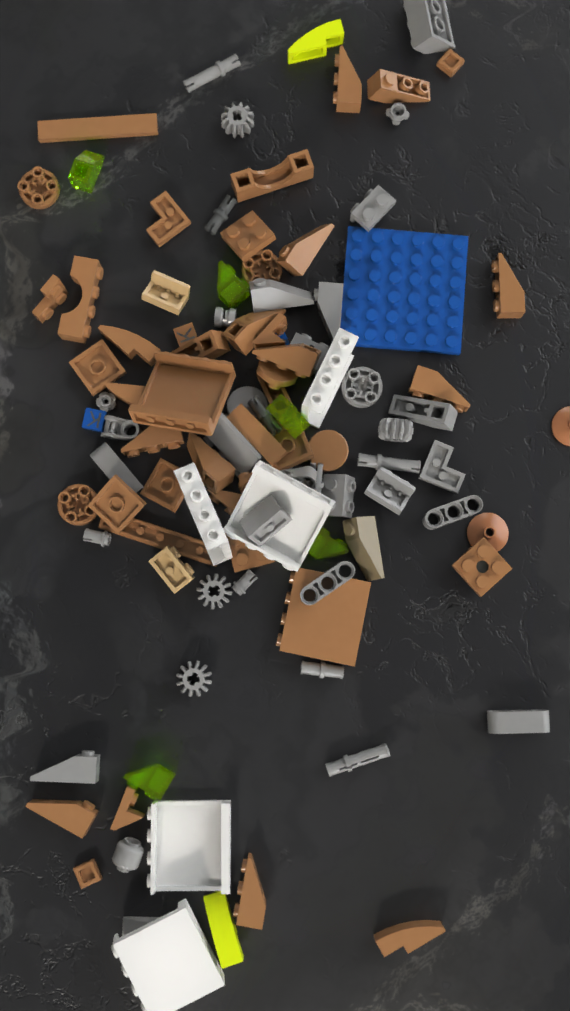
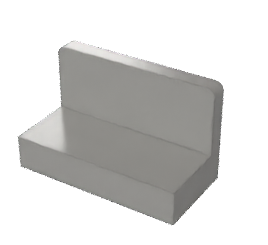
(265, 520)

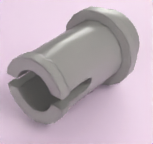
(98, 537)
(244, 582)

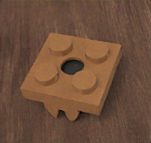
(481, 566)

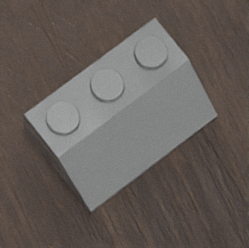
(429, 25)
(233, 446)

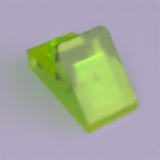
(288, 416)

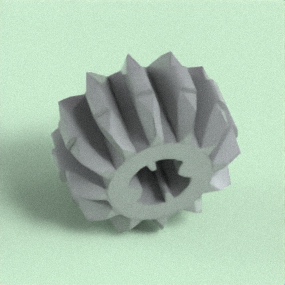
(237, 113)
(395, 430)
(214, 583)
(199, 684)

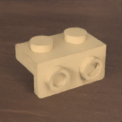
(166, 292)
(172, 569)

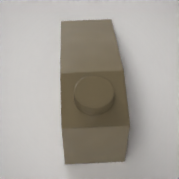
(364, 544)

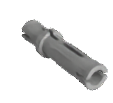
(212, 73)
(388, 463)
(353, 761)

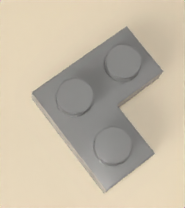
(436, 470)

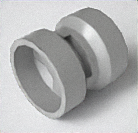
(230, 315)

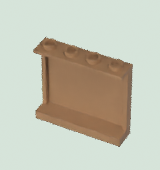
(184, 393)
(329, 627)

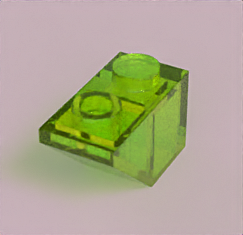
(85, 170)
(230, 288)
(327, 547)
(152, 779)

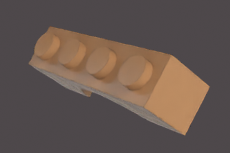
(252, 183)
(76, 324)

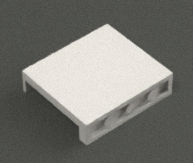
(329, 378)
(301, 502)
(203, 514)
(189, 845)
(169, 961)

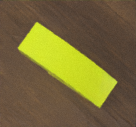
(315, 43)
(223, 929)

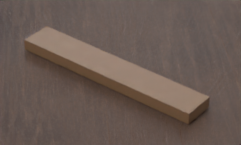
(97, 128)
(162, 537)

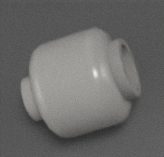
(128, 854)

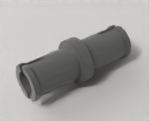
(220, 214)
(264, 416)

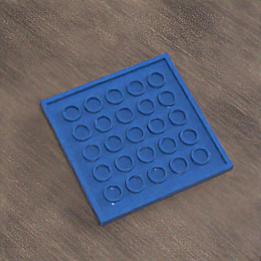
(404, 289)

